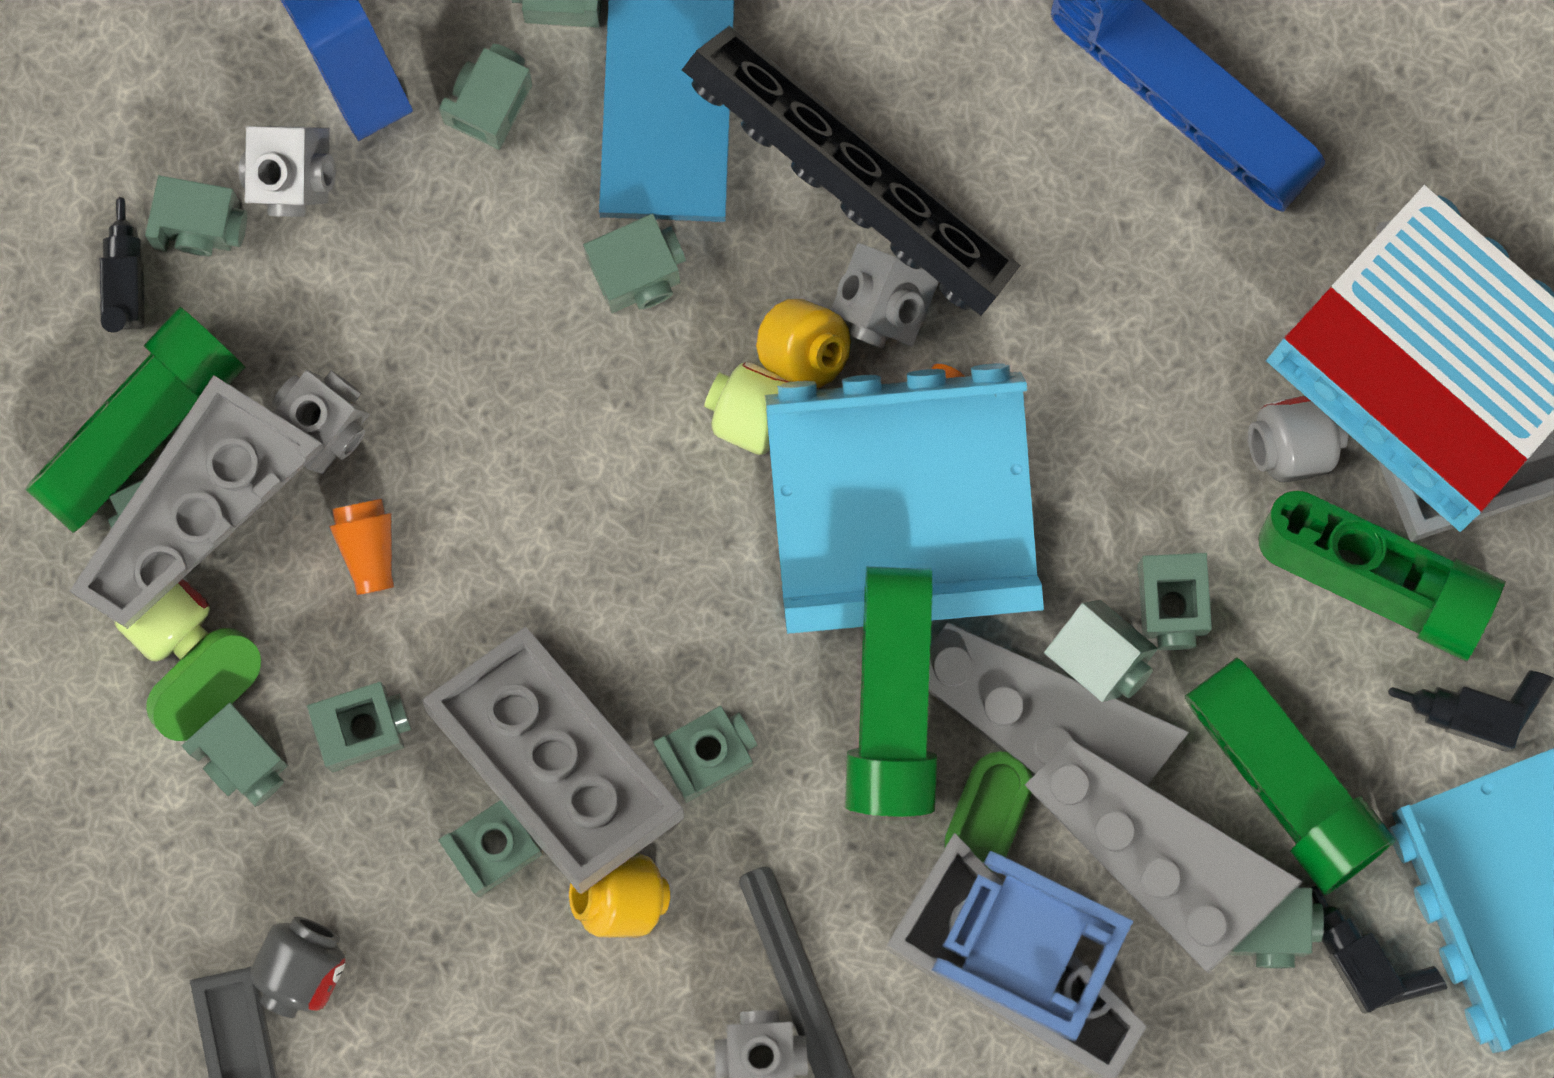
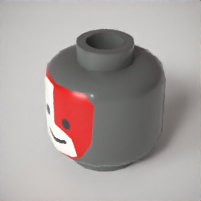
(297, 967)

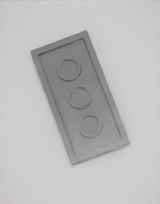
(553, 759)

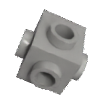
(287, 168)
(883, 297)
(340, 422)
(760, 1029)

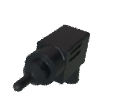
(121, 276)
(1479, 714)
(1365, 965)

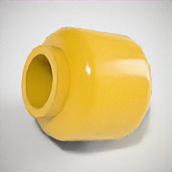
(803, 342)
(624, 901)

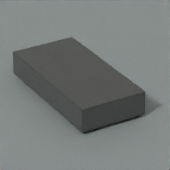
(233, 1026)

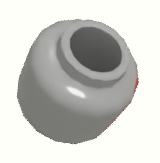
(1295, 440)

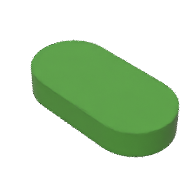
(203, 683)
(991, 805)

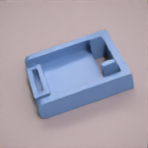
(1022, 940)

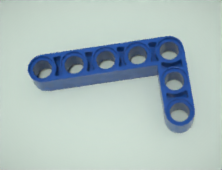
(351, 62)
(1194, 95)

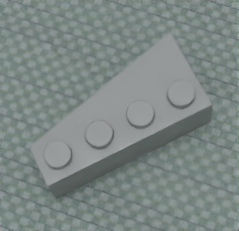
(919, 940)

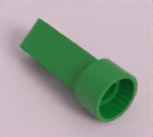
(133, 420)
(1449, 597)
(891, 767)
(1330, 829)

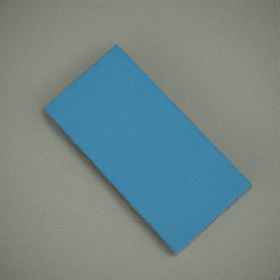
(659, 136)

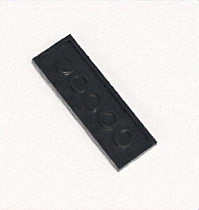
(854, 170)

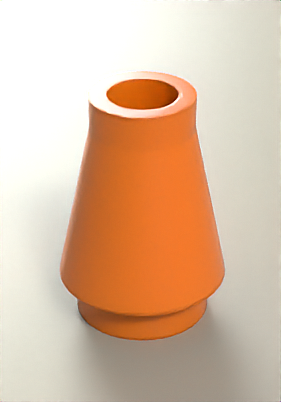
(365, 544)

